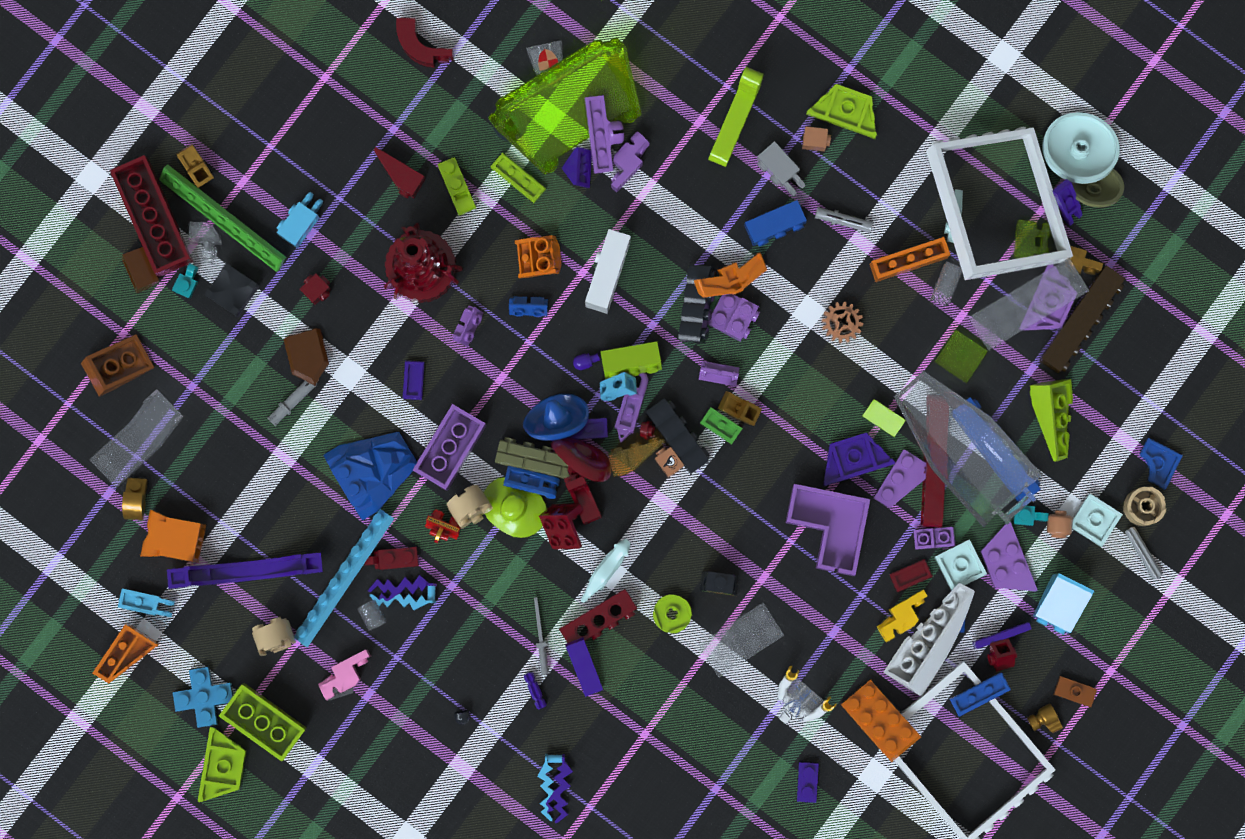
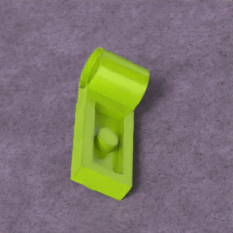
(456, 186)

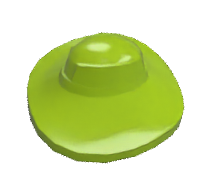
(514, 510)

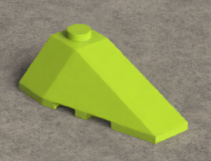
(1051, 407)

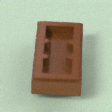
(1075, 691)

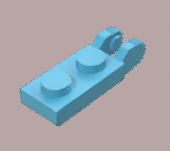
(143, 602)

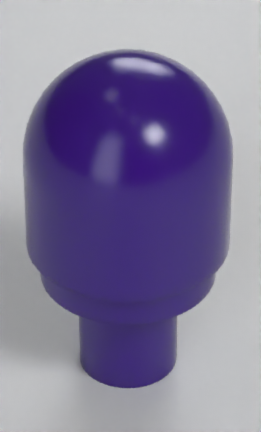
(585, 361)

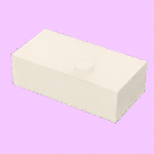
(608, 271)

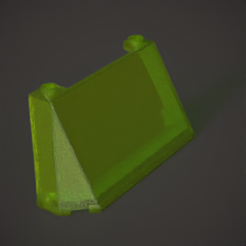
(549, 110)

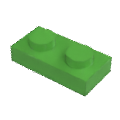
(721, 425)

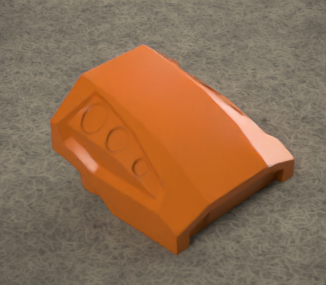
(538, 256)

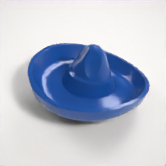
(556, 417)

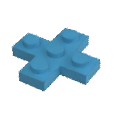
(203, 697)

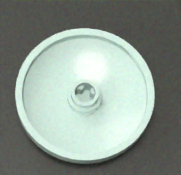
(1080, 148)

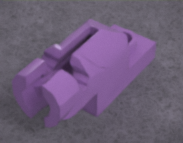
(627, 160)

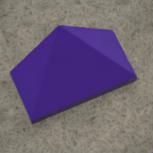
(579, 167)

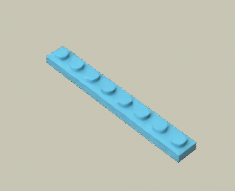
(343, 578)

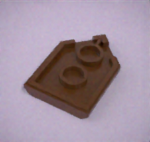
(307, 355)

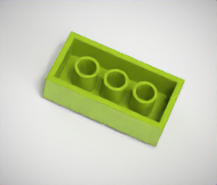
(262, 722)

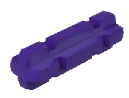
(534, 690)

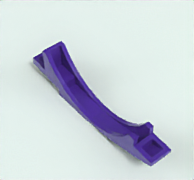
(244, 571)

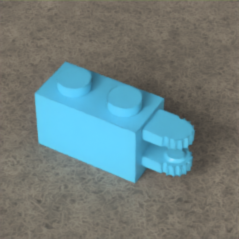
(299, 221)

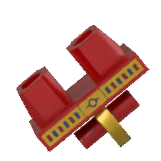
(441, 529)

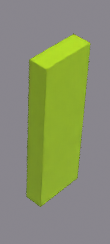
(518, 178)

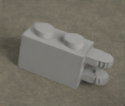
(780, 167)

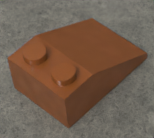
(117, 365)

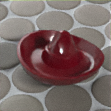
(583, 459)

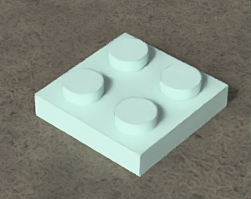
(1095, 520)
(960, 564)

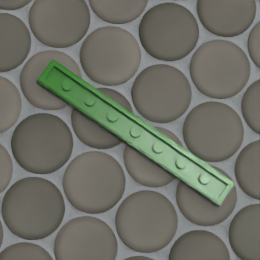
(222, 218)

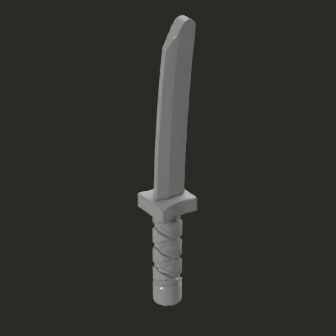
(541, 645)

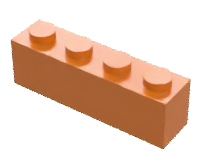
(909, 259)

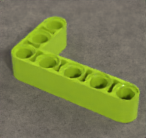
(736, 117)

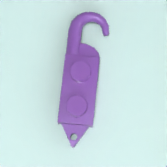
(630, 409)

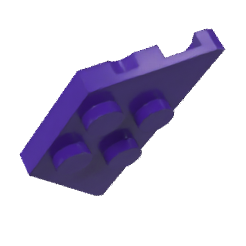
(853, 458)

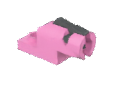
(345, 677)

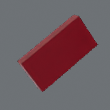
(910, 575)

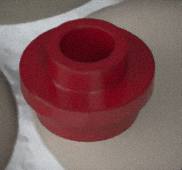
(647, 430)

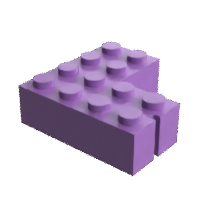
(840, 519)

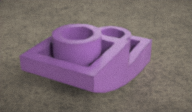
(934, 538)

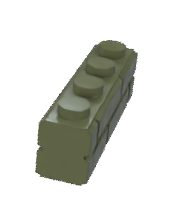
(531, 458)

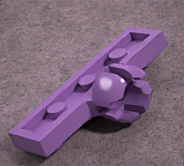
(601, 134)

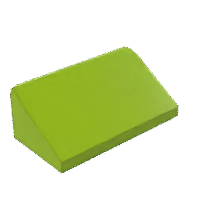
(884, 418)

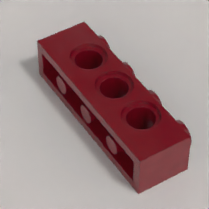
(621, 599)

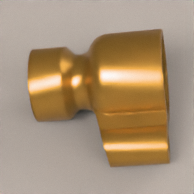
(1047, 717)

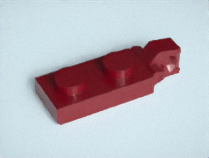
(394, 558)

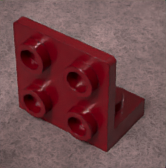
(559, 525)

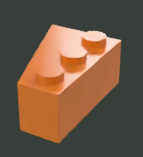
(124, 652)

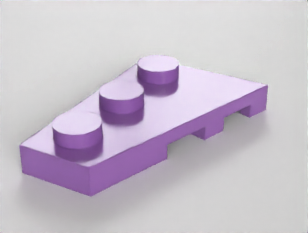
(902, 478)

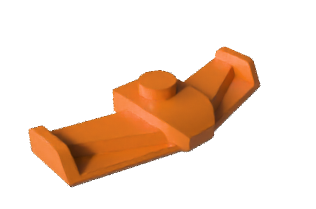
(731, 278)

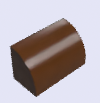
(139, 270)

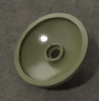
(1101, 193)

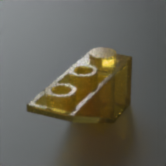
(628, 460)

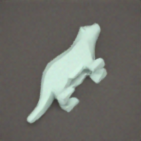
(606, 568)

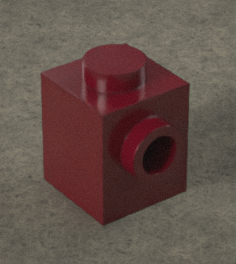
(316, 288)
(1002, 655)

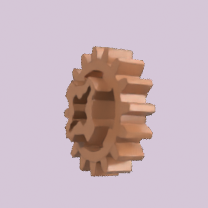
(850, 327)

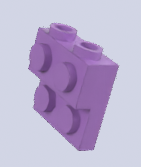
(734, 316)

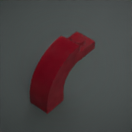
(419, 53)
(582, 495)

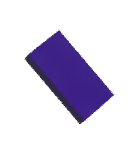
(413, 380)

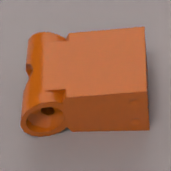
(173, 538)

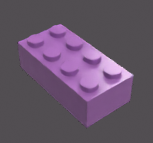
(449, 447)

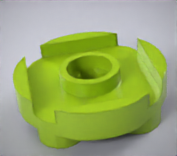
(666, 623)

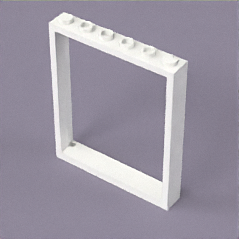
(953, 214)
(1017, 799)

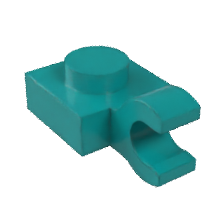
(185, 284)
(1028, 515)

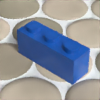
(775, 223)

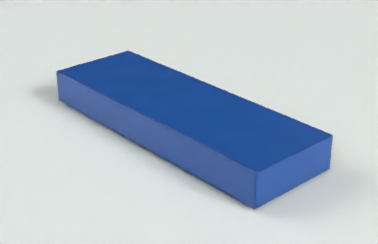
(980, 694)

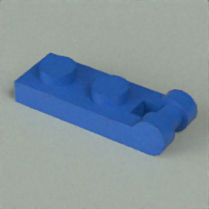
(531, 482)

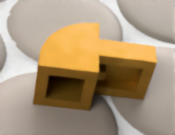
(195, 165)
(1080, 262)
(739, 408)
(134, 499)

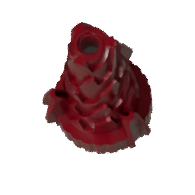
(425, 273)

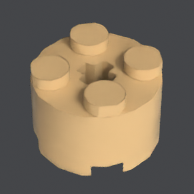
(1155, 505)
(469, 506)
(274, 636)

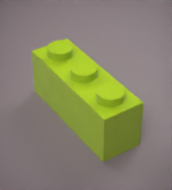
(631, 360)

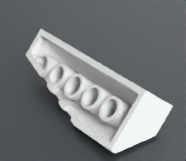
(928, 647)

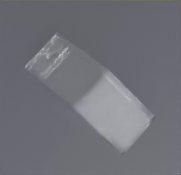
(137, 439)

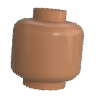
(1059, 524)

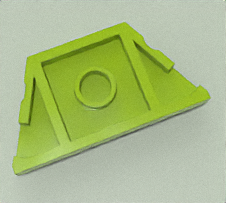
(846, 109)
(221, 767)

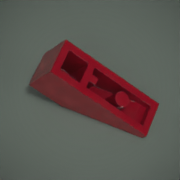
(405, 178)

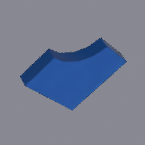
(1160, 461)

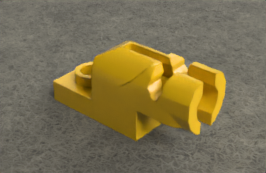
(902, 617)

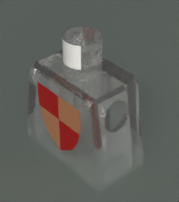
(545, 56)

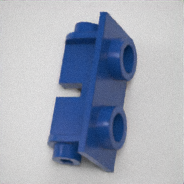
(537, 307)

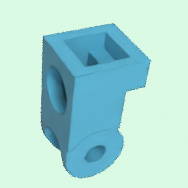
(617, 386)

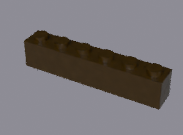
(1082, 319)

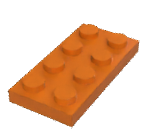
(881, 721)

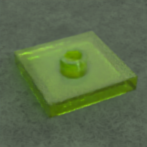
(961, 356)

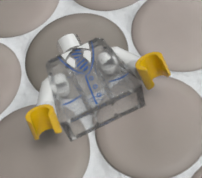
(800, 700)

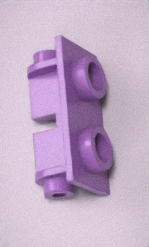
(472, 318)
(719, 373)

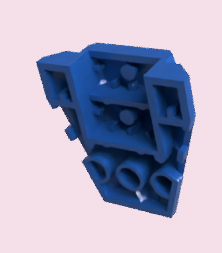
(371, 470)

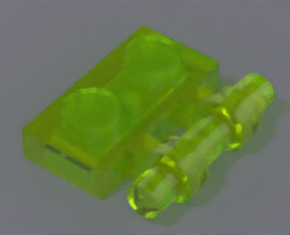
(1025, 239)

